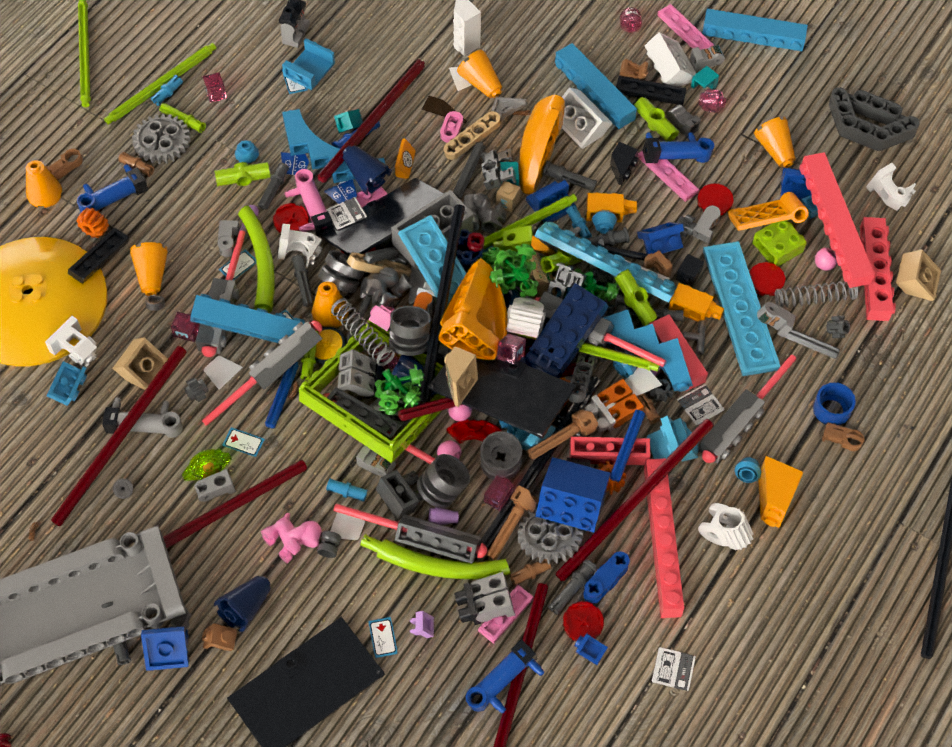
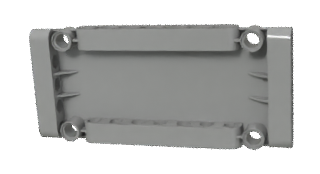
(56, 608)

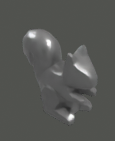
(489, 216)
(377, 286)

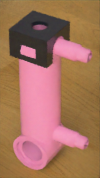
(318, 214)

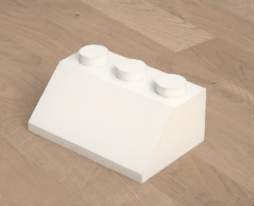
(466, 27)
(670, 60)
(583, 119)

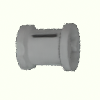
(402, 285)

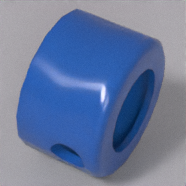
(838, 393)

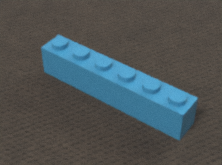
(754, 30)
(595, 86)
(242, 319)

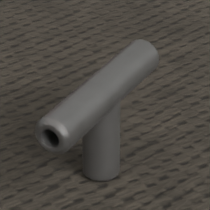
(699, 337)

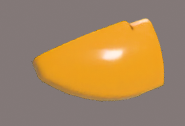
(539, 140)
(475, 314)

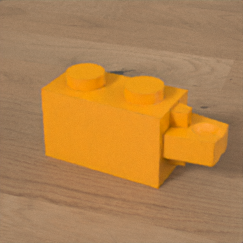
(610, 202)
(694, 303)

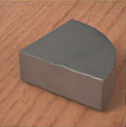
(182, 620)

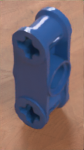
(606, 577)

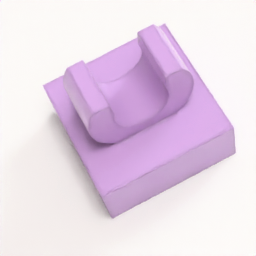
(424, 624)

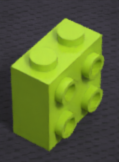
(779, 242)

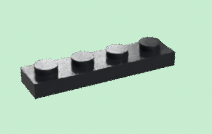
(651, 90)
(98, 255)

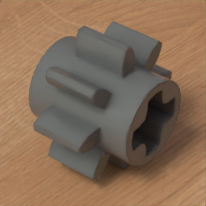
(688, 225)
(602, 277)
(838, 326)
(196, 389)
(663, 391)

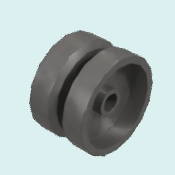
(340, 272)

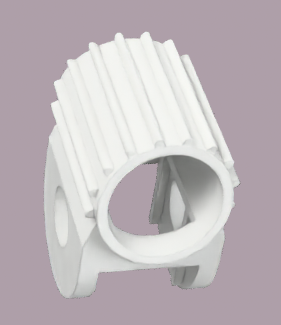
(525, 317)
(737, 531)

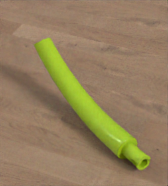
(265, 267)
(431, 565)

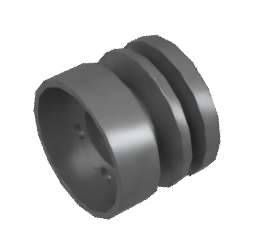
(409, 330)
(502, 446)
(443, 481)

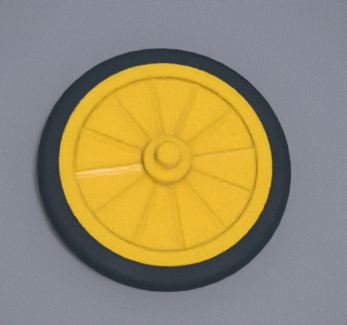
(331, 341)

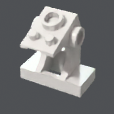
(888, 191)
(299, 241)
(82, 352)

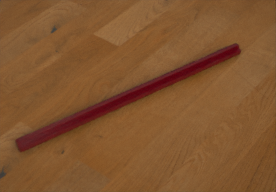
(372, 119)
(446, 403)
(118, 436)
(234, 503)
(629, 505)
(516, 683)

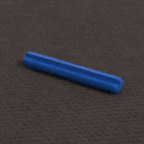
(281, 396)
(627, 445)

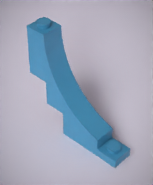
(303, 140)
(646, 339)

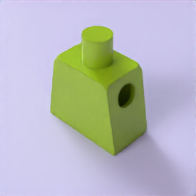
(514, 238)

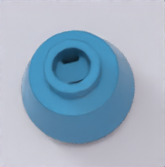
(246, 152)
(604, 221)
(624, 369)
(748, 470)

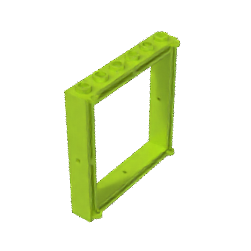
(310, 396)

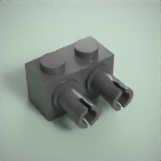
(397, 494)

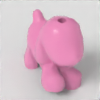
(306, 534)

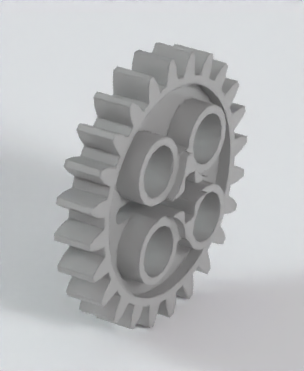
(161, 138)
(547, 535)

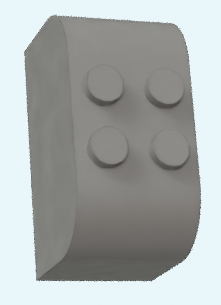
(442, 213)

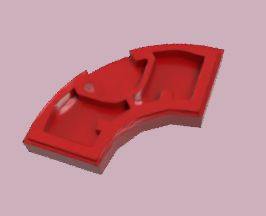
(471, 430)

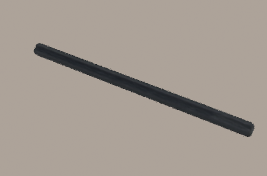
(442, 300)
(536, 467)
(938, 583)

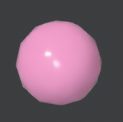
(825, 259)
(460, 413)
(450, 448)

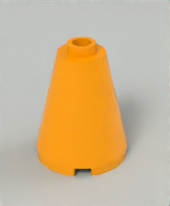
(481, 74)
(777, 141)
(41, 185)
(149, 265)
(325, 298)

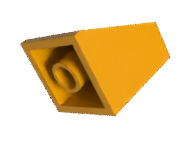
(776, 490)

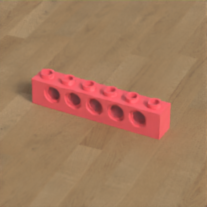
(874, 240)

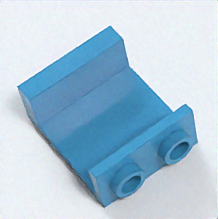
(310, 65)

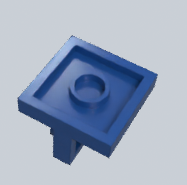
(794, 182)
(547, 196)
(662, 237)
(165, 648)

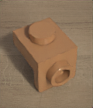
(632, 70)
(660, 263)
(219, 637)

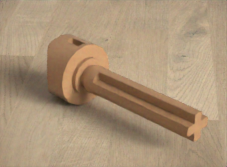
(581, 424)
(522, 502)

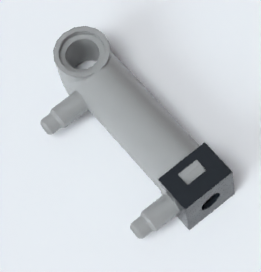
(146, 423)

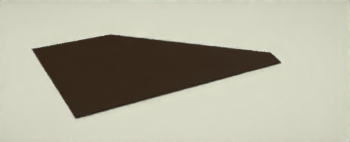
(438, 107)

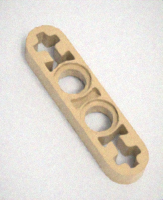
(474, 137)
(357, 262)

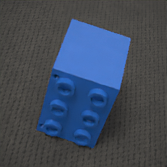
(572, 494)

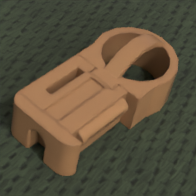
(62, 166)
(840, 434)

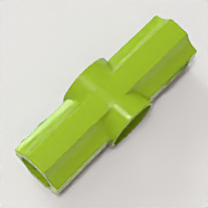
(656, 119)
(242, 174)
(549, 263)
(639, 303)

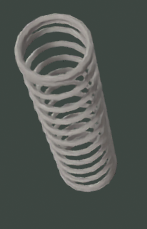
(778, 292)
(382, 352)

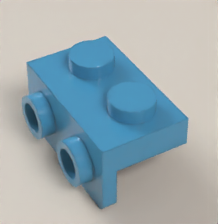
(66, 383)

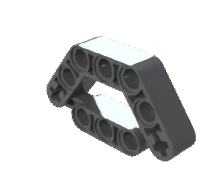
(896, 129)

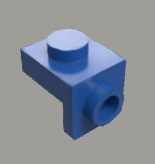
(590, 648)

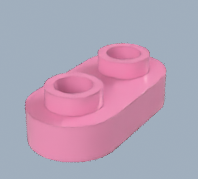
(450, 127)

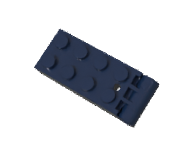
(566, 331)

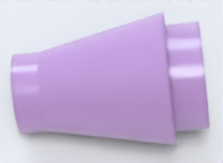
(442, 516)

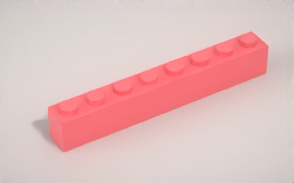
(837, 220)
(664, 545)

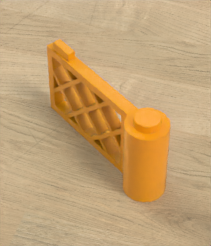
(787, 207)

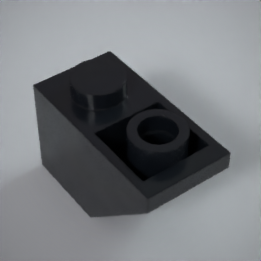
(622, 161)

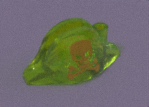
(206, 464)

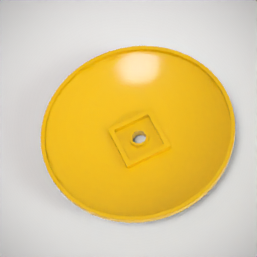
(55, 297)

